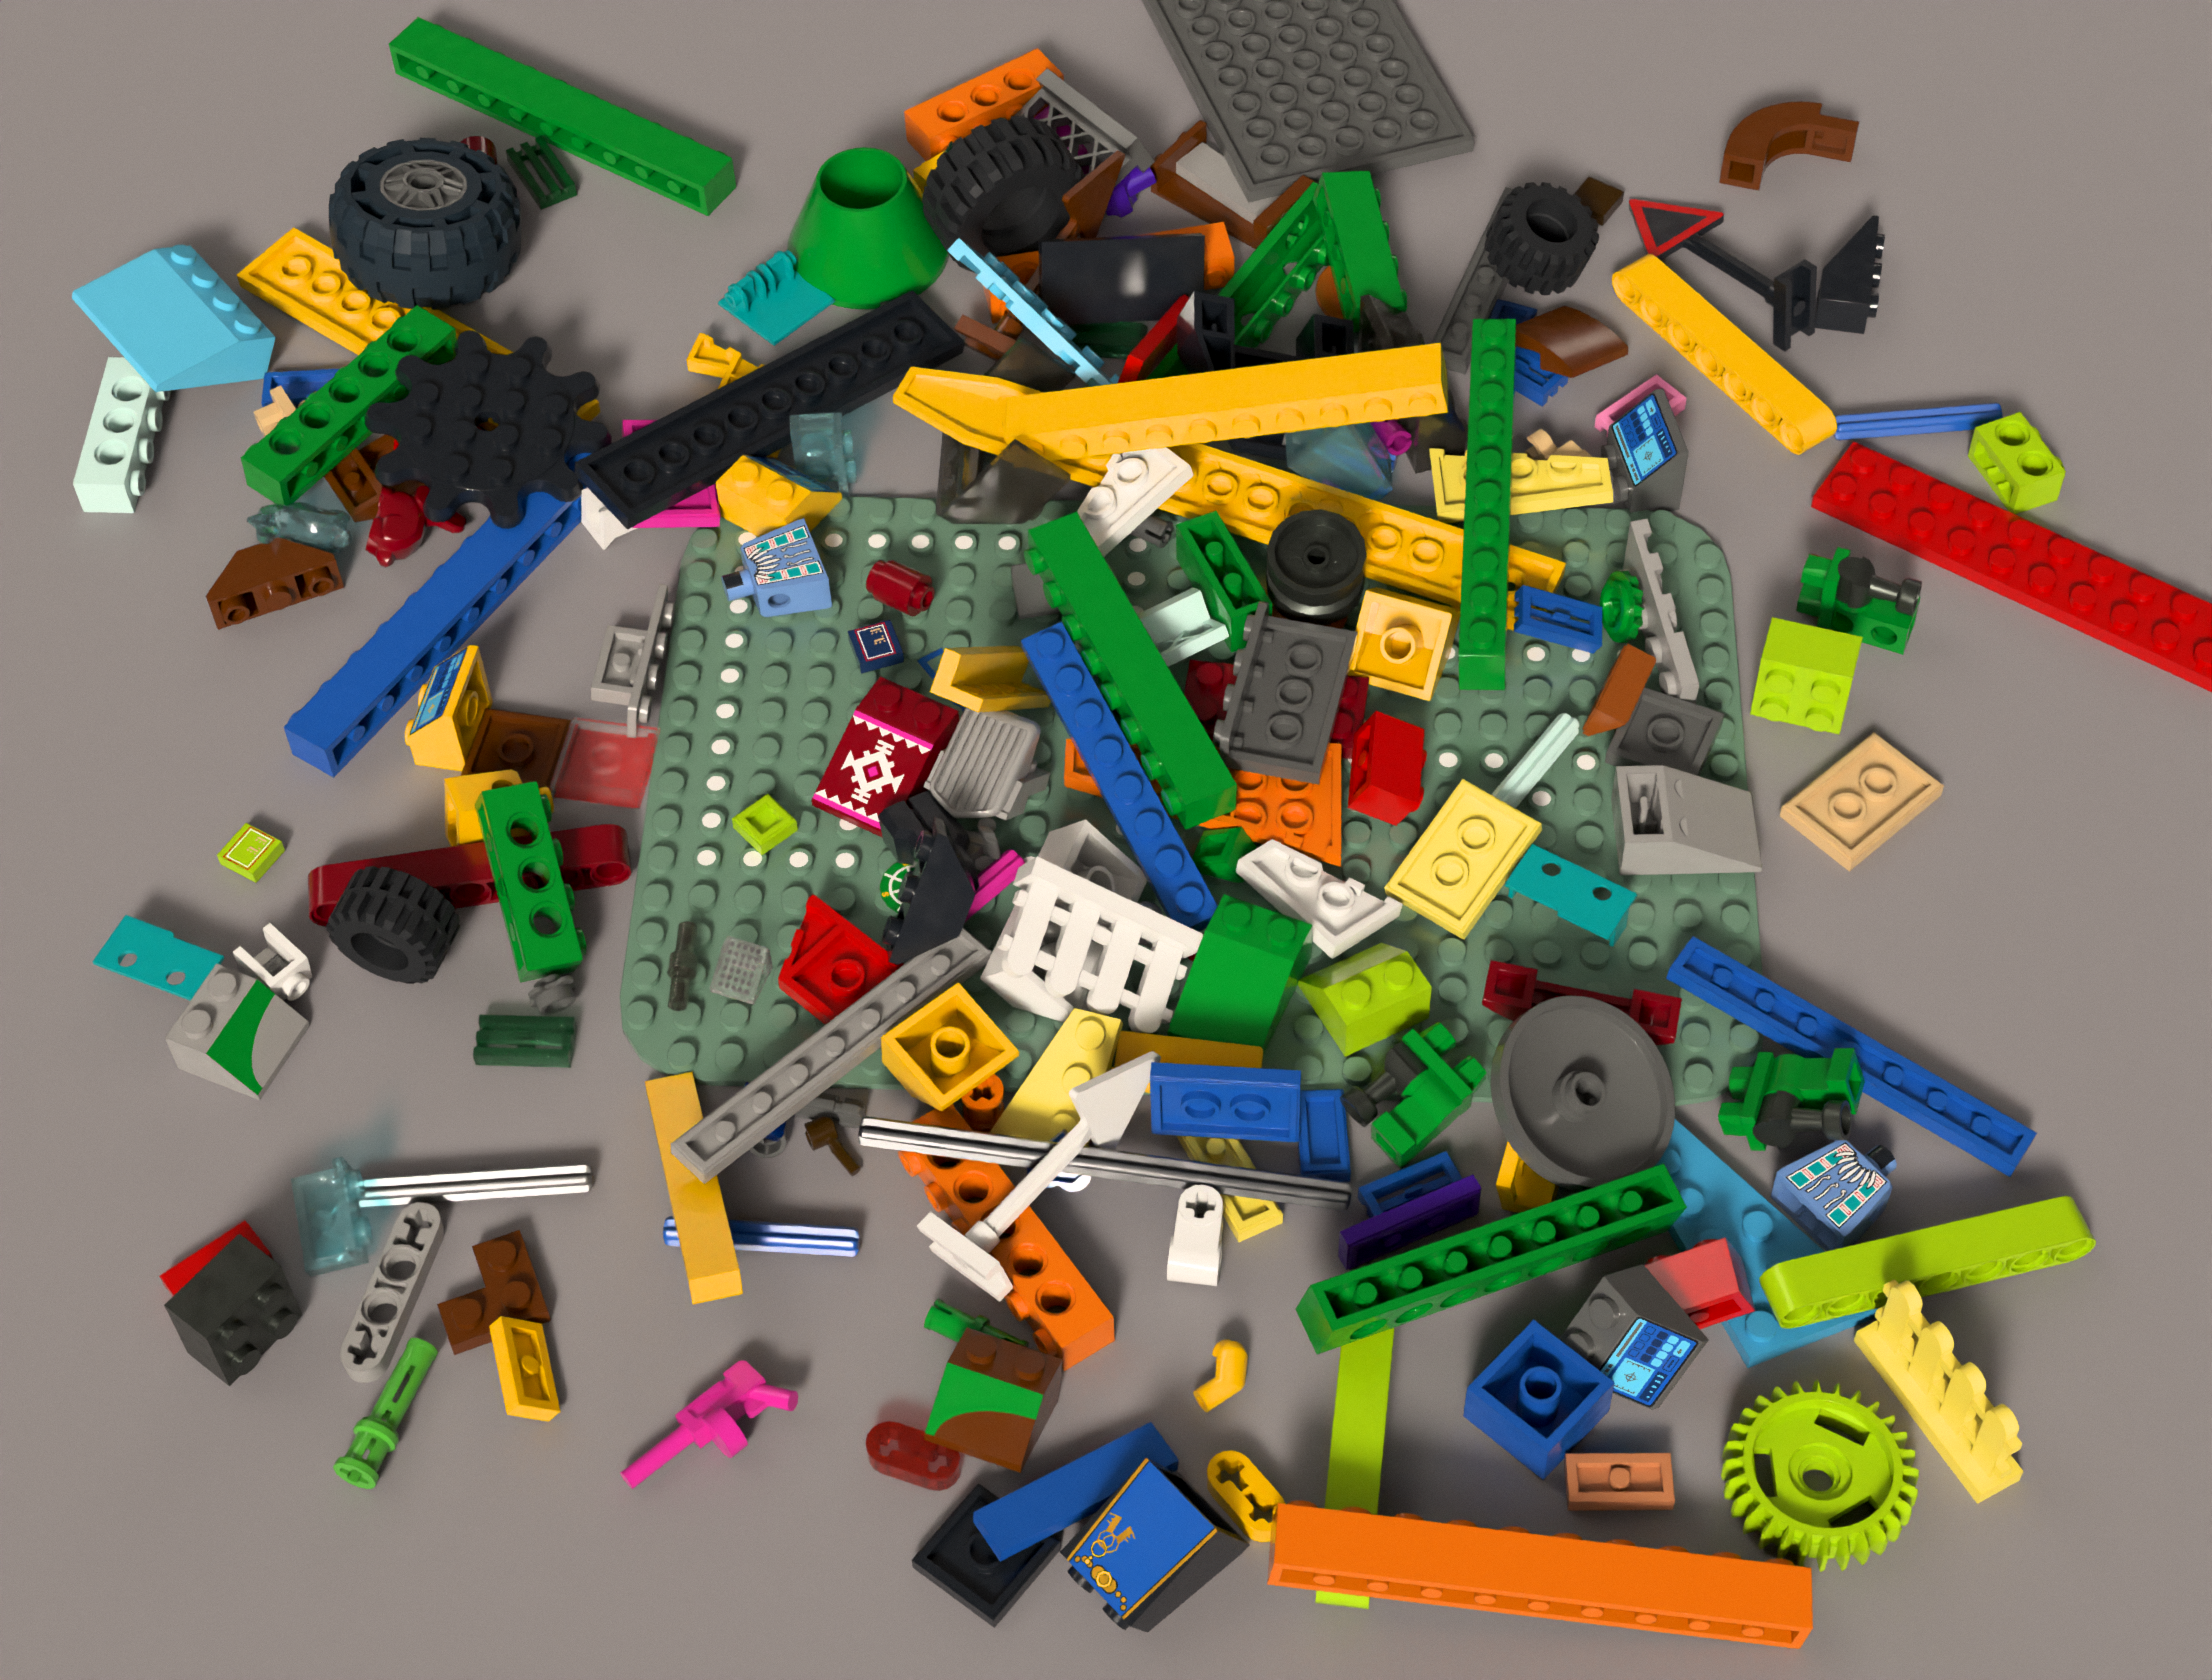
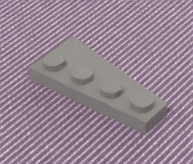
(1659, 619)

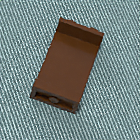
(1200, 204)

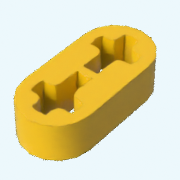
(1236, 1502)

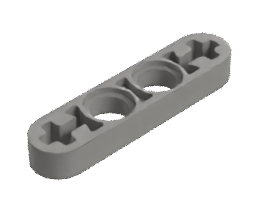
(393, 1291)

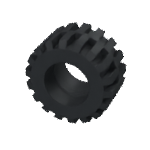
(1541, 238)
(393, 925)

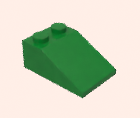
(1242, 975)

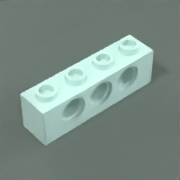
(119, 440)

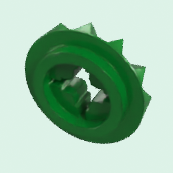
(1621, 606)

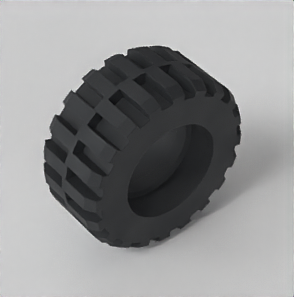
(1001, 188)

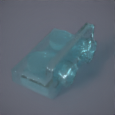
(823, 448)

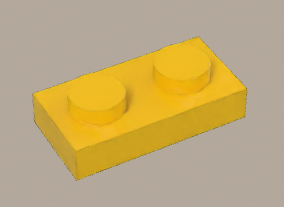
(524, 1369)

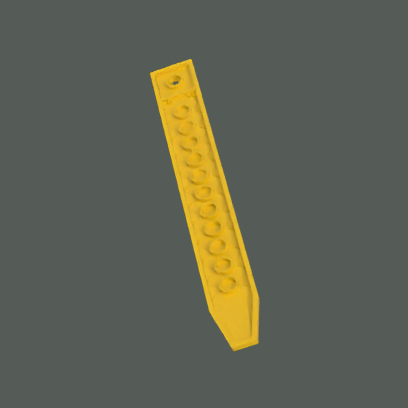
(1247, 495)

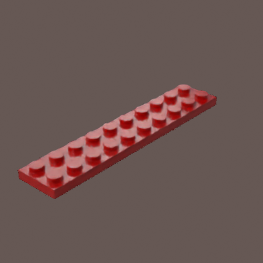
(2022, 562)

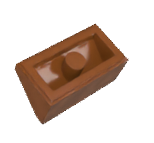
(1620, 691)

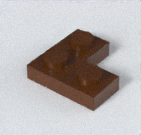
(508, 1292)

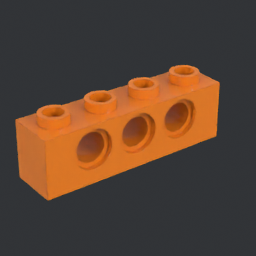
(975, 103)

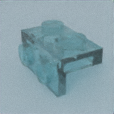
(331, 1219)

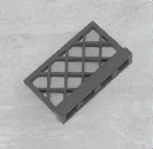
(1091, 121)

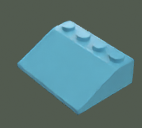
(177, 321)

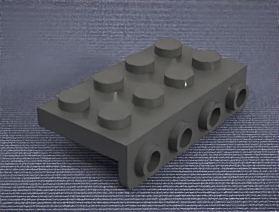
(1284, 697)

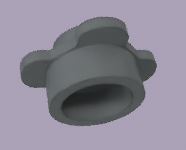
(552, 994)

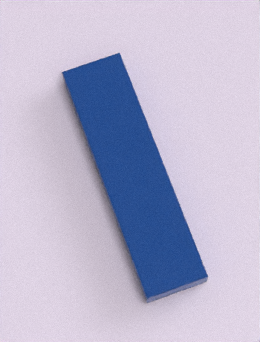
(1068, 1492)

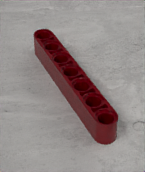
(462, 873)

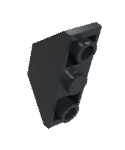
(932, 898)

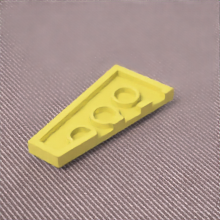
(1535, 483)

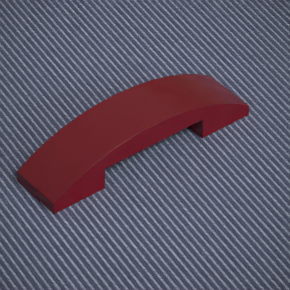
(1514, 990)

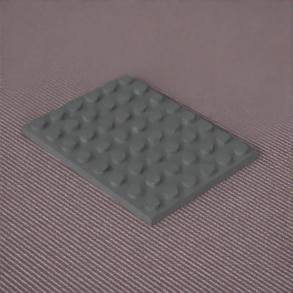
(1309, 87)

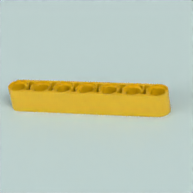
(1724, 354)

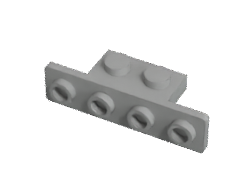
(628, 662)

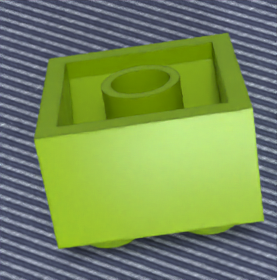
(1368, 996)

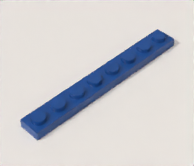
(1119, 778)
(1886, 1073)

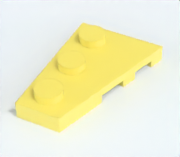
(1075, 1055)

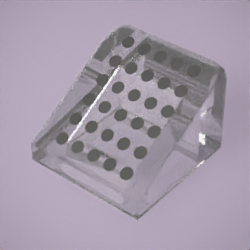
(741, 970)

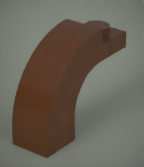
(1781, 132)

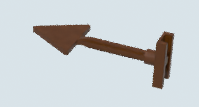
(1086, 208)

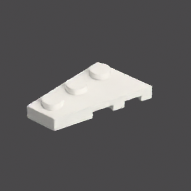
(1130, 493)
(1303, 891)

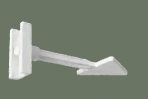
(1104, 1113)

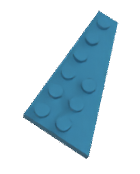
(1728, 1207)

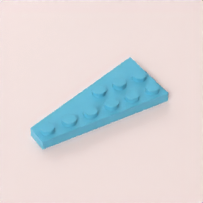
(1033, 313)

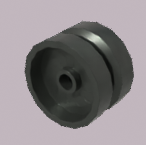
(1315, 567)

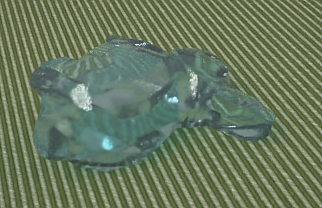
(303, 524)

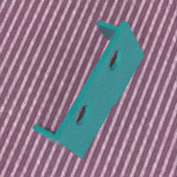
(1572, 893)
(157, 957)

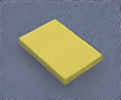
(1463, 859)

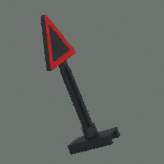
(1672, 227)

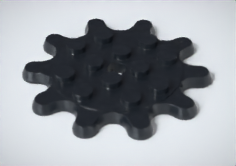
(494, 467)

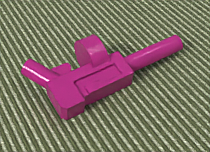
(714, 1418)

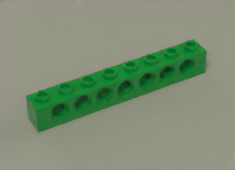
(1489, 1258)

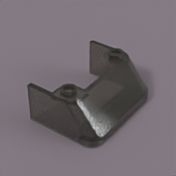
(1018, 481)

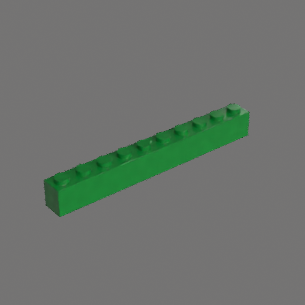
(564, 116)
(1487, 506)

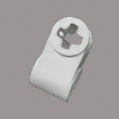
(1197, 1242)

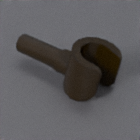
(823, 1133)

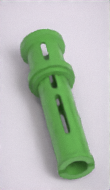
(377, 1434)

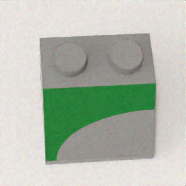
(235, 1033)

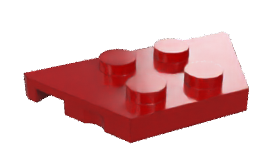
(831, 963)

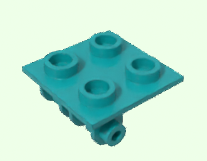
(774, 299)

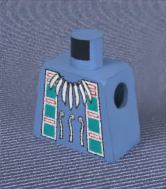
(781, 573)
(1836, 1192)

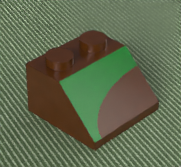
(994, 1399)

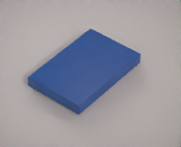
(1225, 1102)

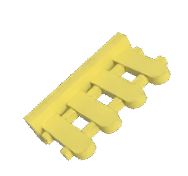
(1942, 1393)

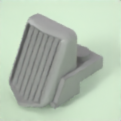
(988, 766)

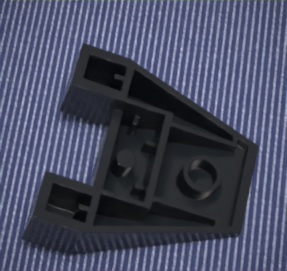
(1209, 345)

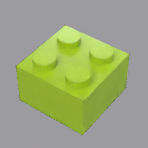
(1805, 675)

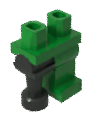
(1857, 602)
(1430, 1091)
(1793, 1097)

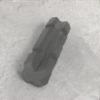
(847, 1112)

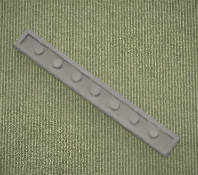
(825, 1057)

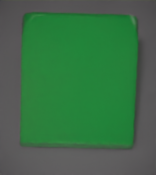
(1220, 851)

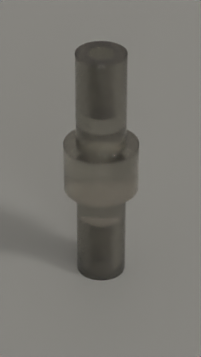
(682, 966)

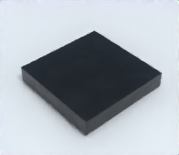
(969, 1570)

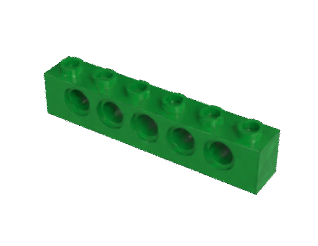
(332, 418)

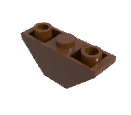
(271, 579)

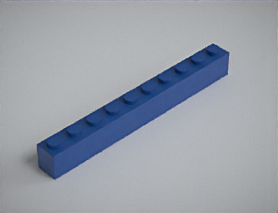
(426, 632)

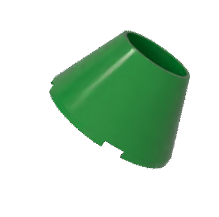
(865, 231)

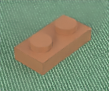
(1618, 1481)

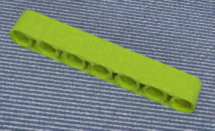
(1929, 1258)
(1358, 1435)

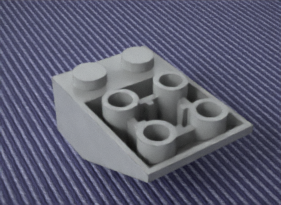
(1681, 823)

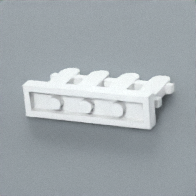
(1127, 925)

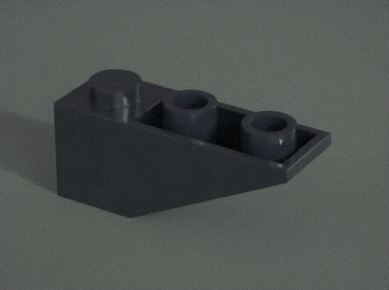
(1847, 282)

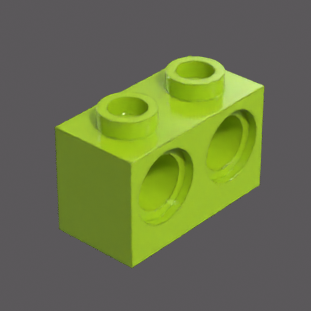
(2016, 463)

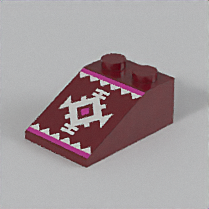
(884, 754)

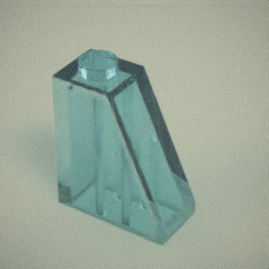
(1342, 458)

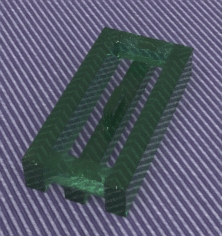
(526, 1034)

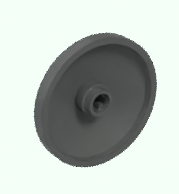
(1582, 1093)

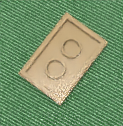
(1861, 801)

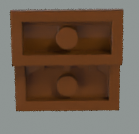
(1570, 341)
(356, 483)

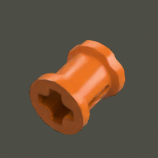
(984, 1104)

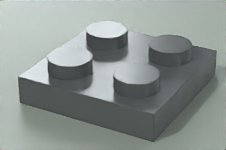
(1666, 734)

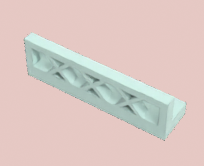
(1179, 627)

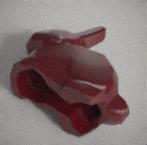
(402, 525)

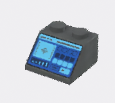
(1647, 456)
(1635, 1336)

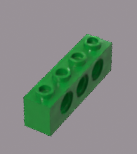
(533, 952)

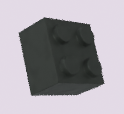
(234, 1310)

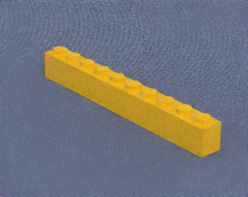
(1231, 403)

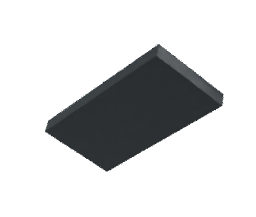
(1119, 276)

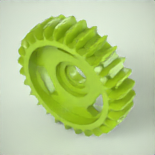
(1799, 1516)

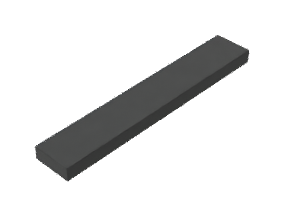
(1472, 300)

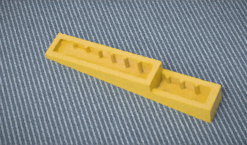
(695, 1206)

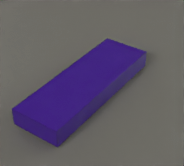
(1409, 1222)

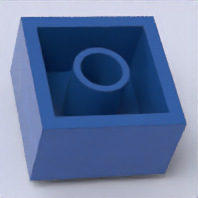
(1538, 1399)

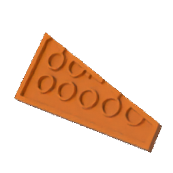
(1266, 806)

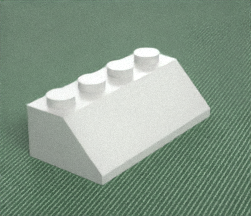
(1093, 857)

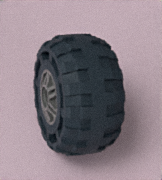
(425, 223)

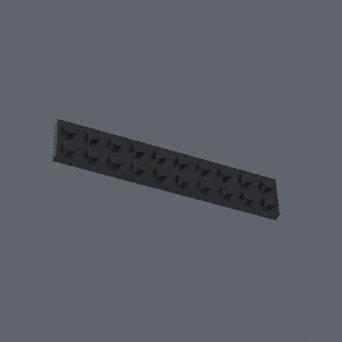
(752, 414)

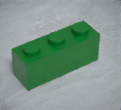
(1220, 572)

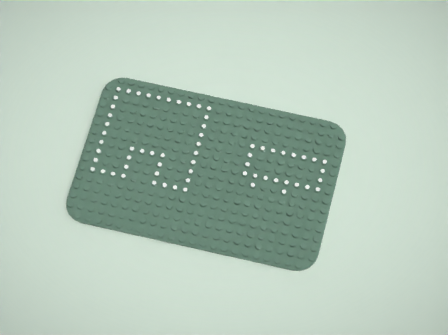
(767, 699)

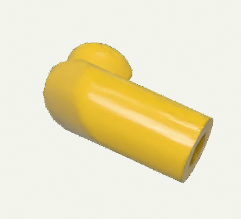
(1229, 1375)

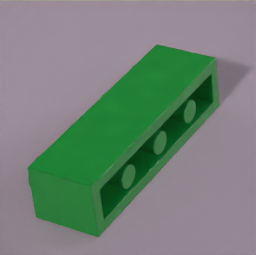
(1357, 242)

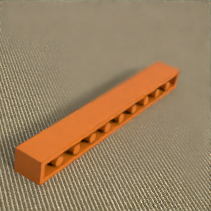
(1540, 1575)

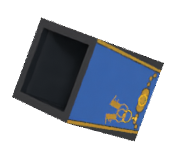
(1151, 1547)

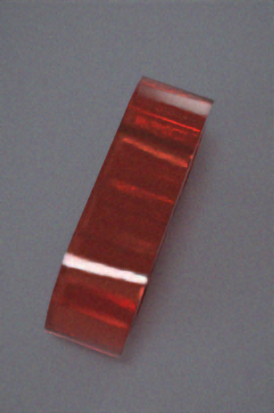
(912, 1460)

